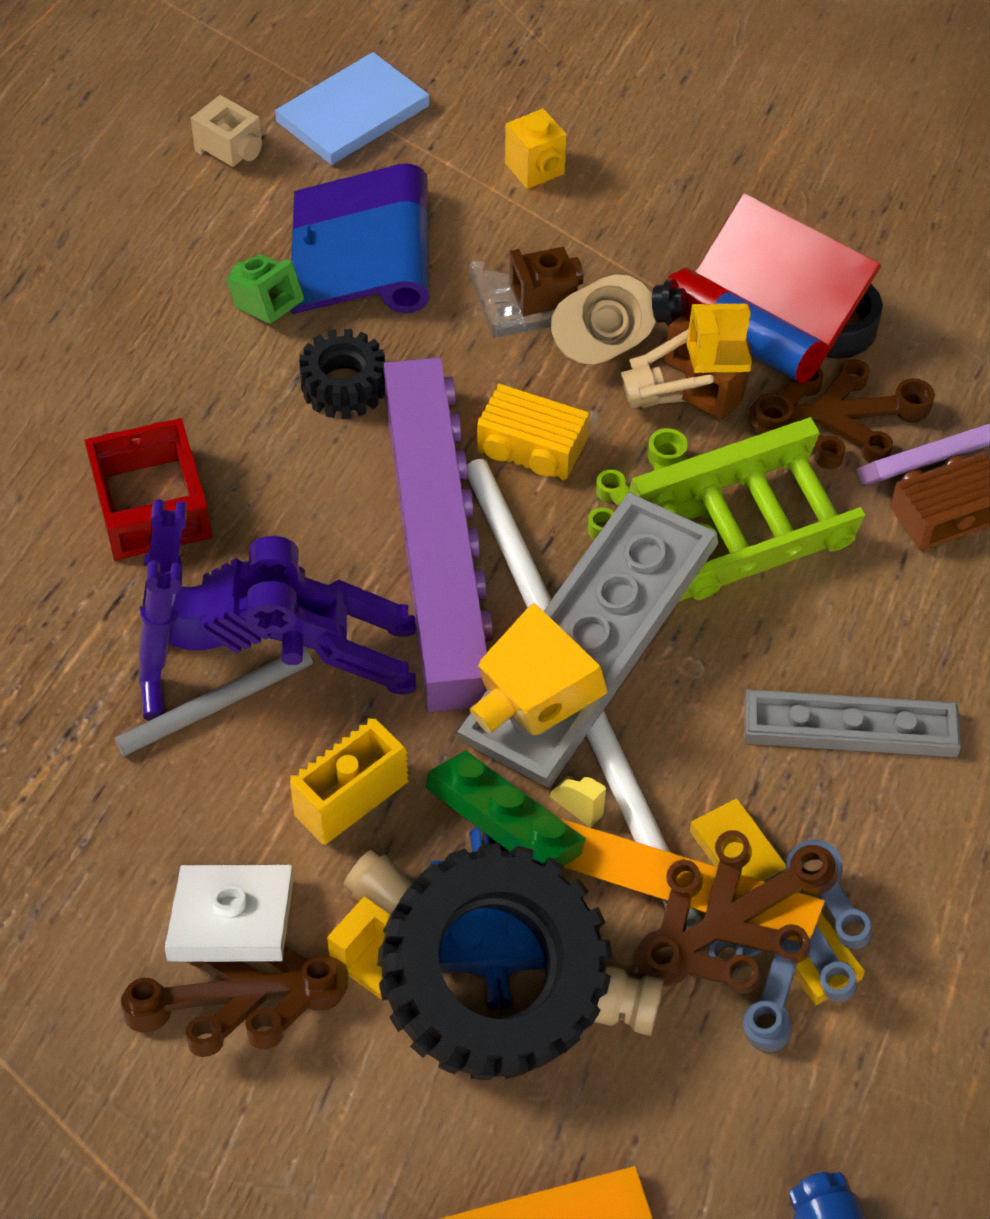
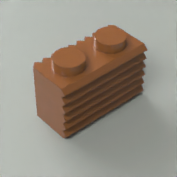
(944, 500)

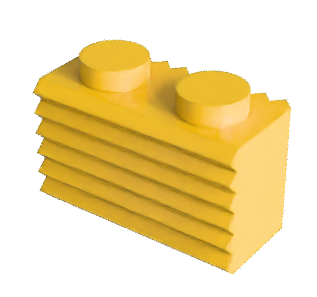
(532, 432)
(349, 781)

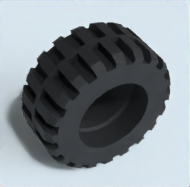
(555, 916)

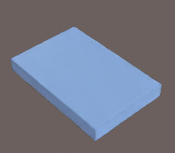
(352, 108)

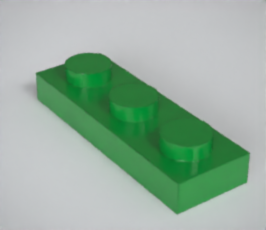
(503, 809)

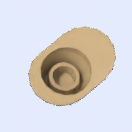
(603, 319)

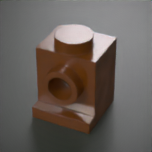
(543, 279)

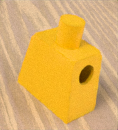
(536, 676)

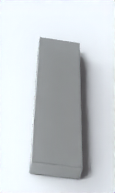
(851, 723)

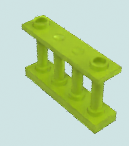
(748, 463)

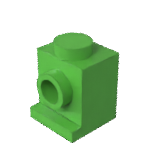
(253, 279)

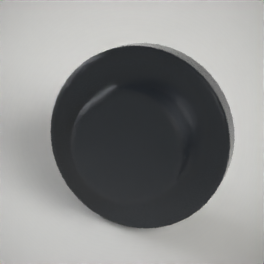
(669, 302)

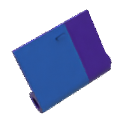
(364, 239)

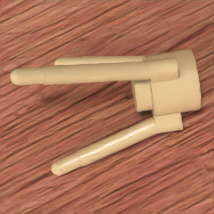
(647, 387)

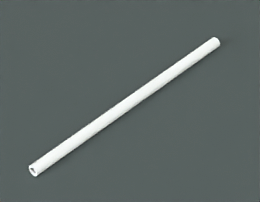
(601, 735)

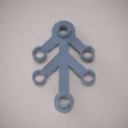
(821, 955)

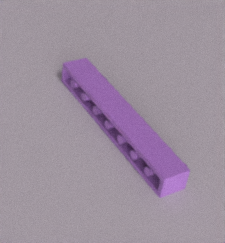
(436, 532)

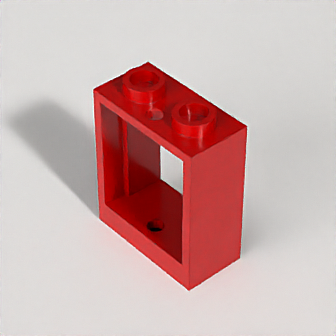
(158, 444)

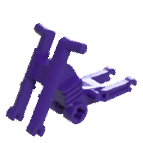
(254, 601)

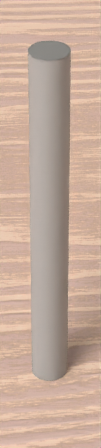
(208, 704)

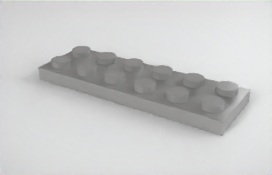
(612, 612)

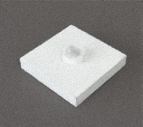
(230, 913)

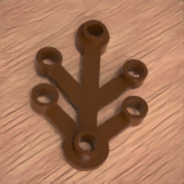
(774, 410)
(728, 919)
(306, 982)

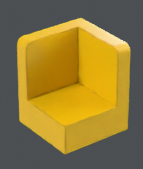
(719, 338)
(358, 942)

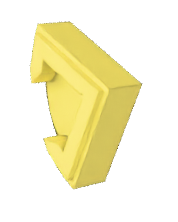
(581, 798)

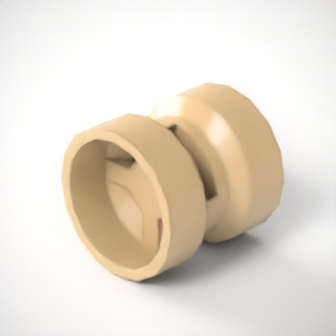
(631, 1001)

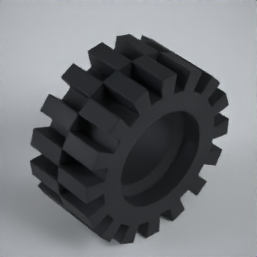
(342, 353)

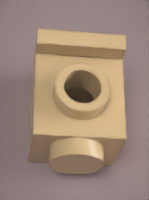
(234, 136)

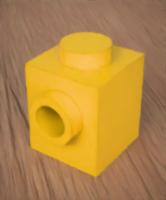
(535, 148)

